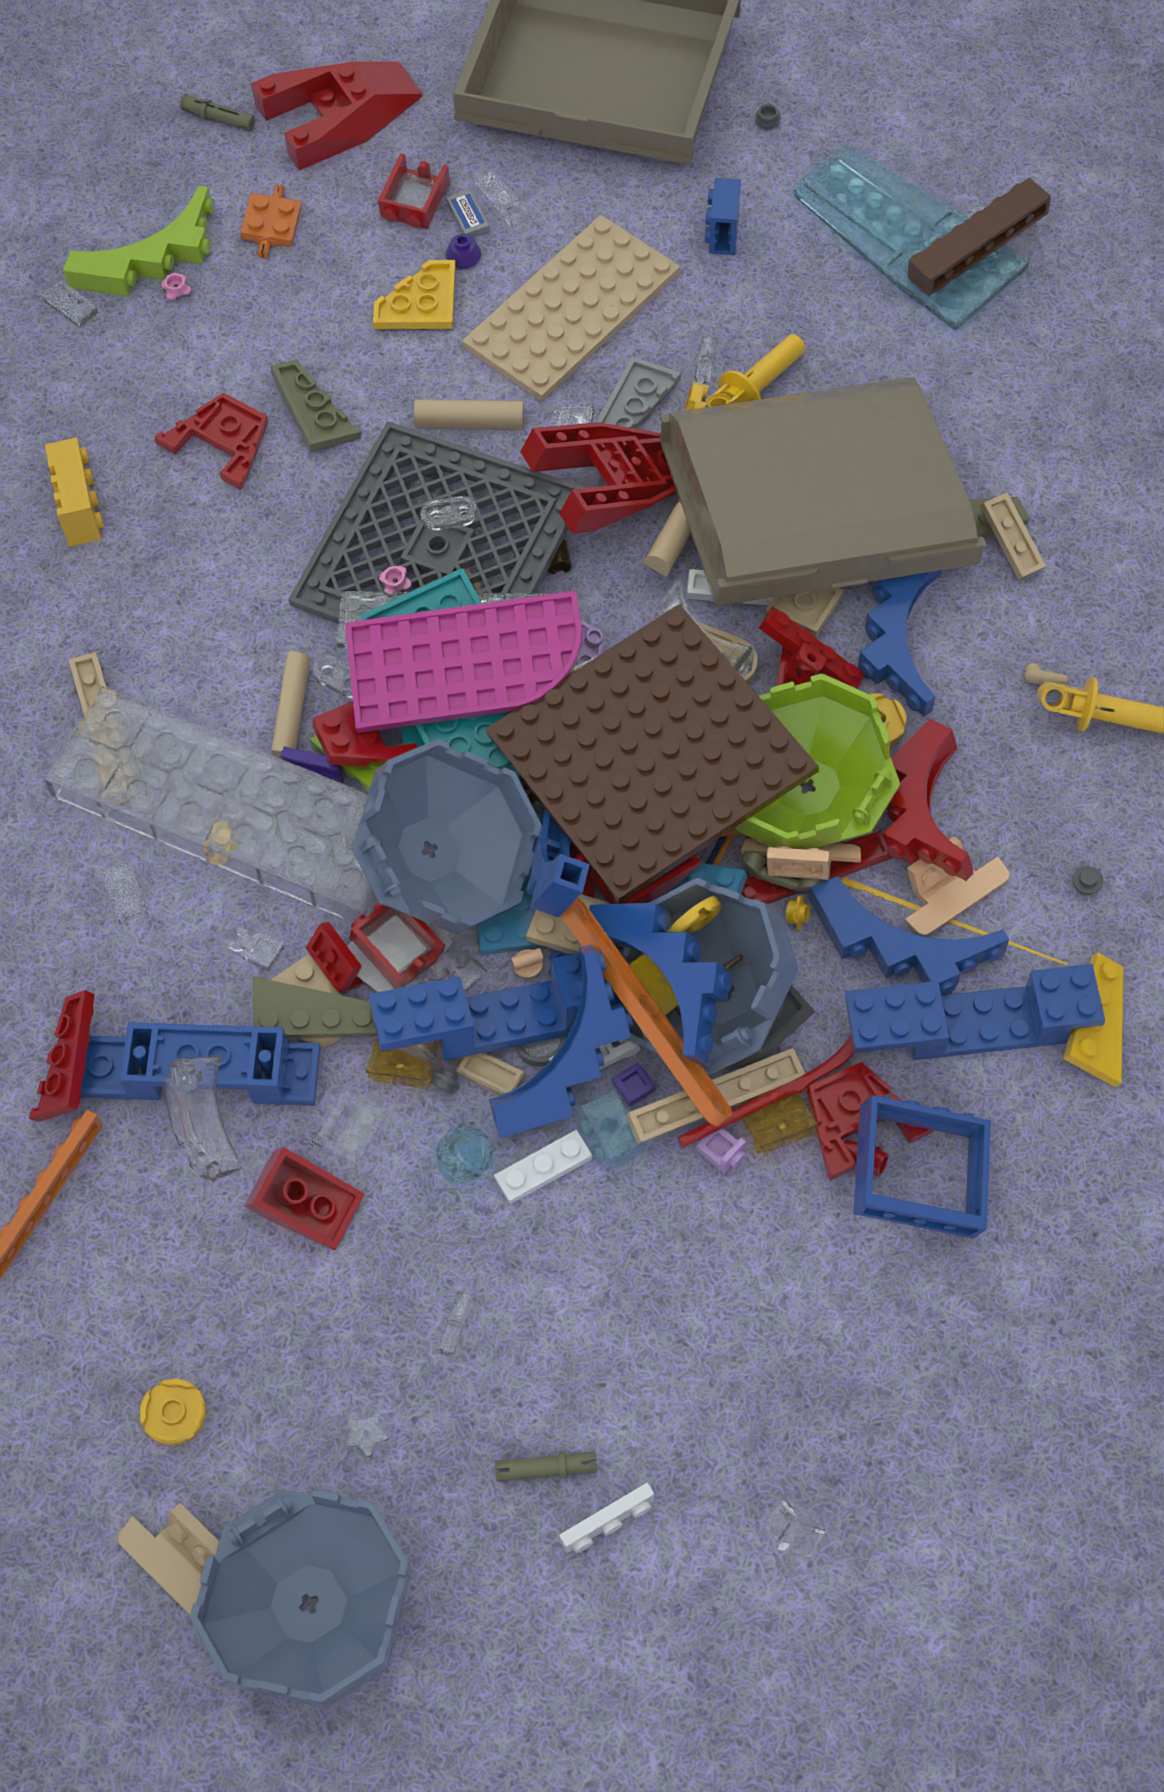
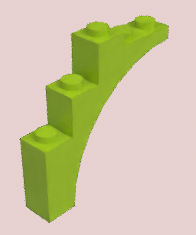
(153, 257)

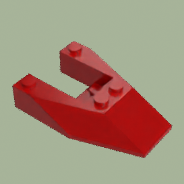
(350, 98)
(625, 458)

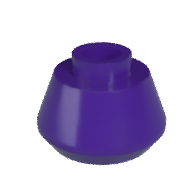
(464, 251)

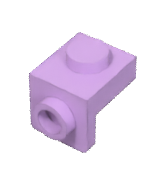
(723, 1150)

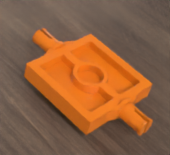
(270, 220)

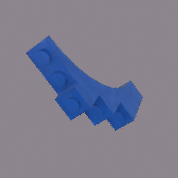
(889, 653)
(553, 875)
(895, 950)
(676, 954)
(597, 1023)

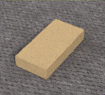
(490, 1073)

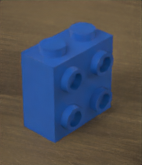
(723, 216)

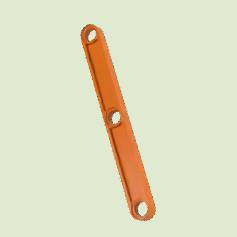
(648, 1015)

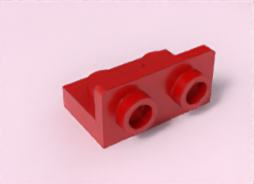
(334, 958)

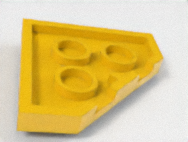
(420, 299)

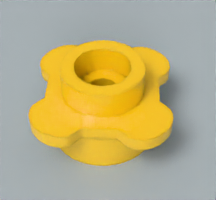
(797, 912)

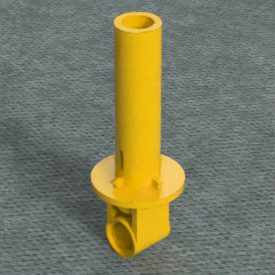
(739, 387)
(1087, 705)

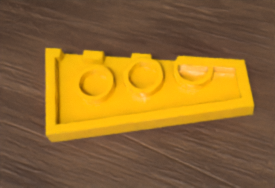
(1100, 1047)

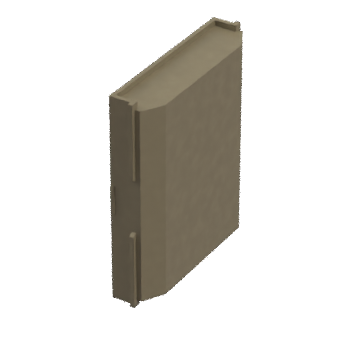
(597, 71)
(819, 490)

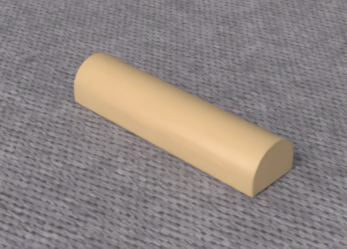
(468, 414)
(669, 542)
(290, 702)

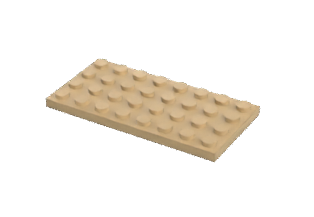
(571, 307)

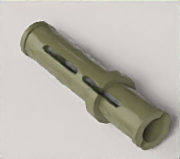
(211, 110)
(546, 1466)

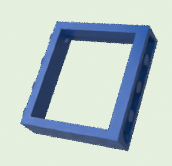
(915, 1214)

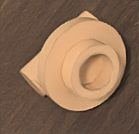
(528, 963)

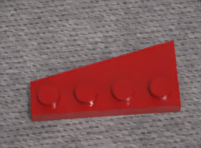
(66, 1059)

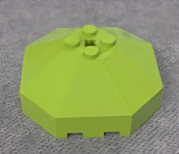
(855, 773)

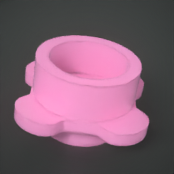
(175, 286)
(395, 573)

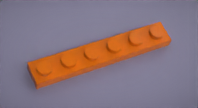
(47, 1187)

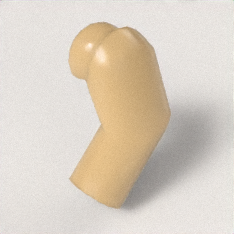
(1034, 675)

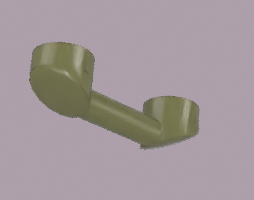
(755, 864)

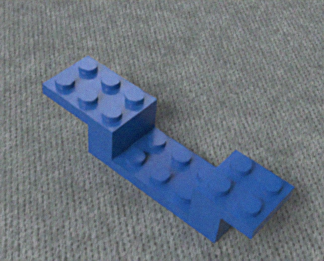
(479, 1021)
(975, 1021)
(250, 1057)

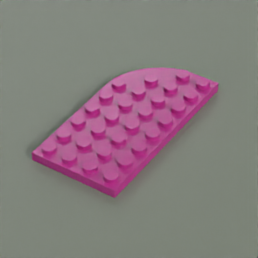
(461, 660)

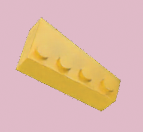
(73, 493)

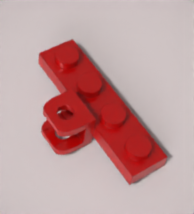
(808, 652)

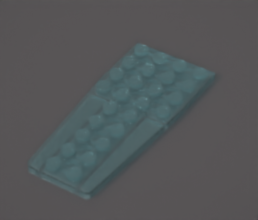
(892, 221)

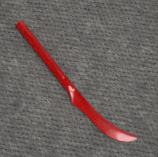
(783, 1091)

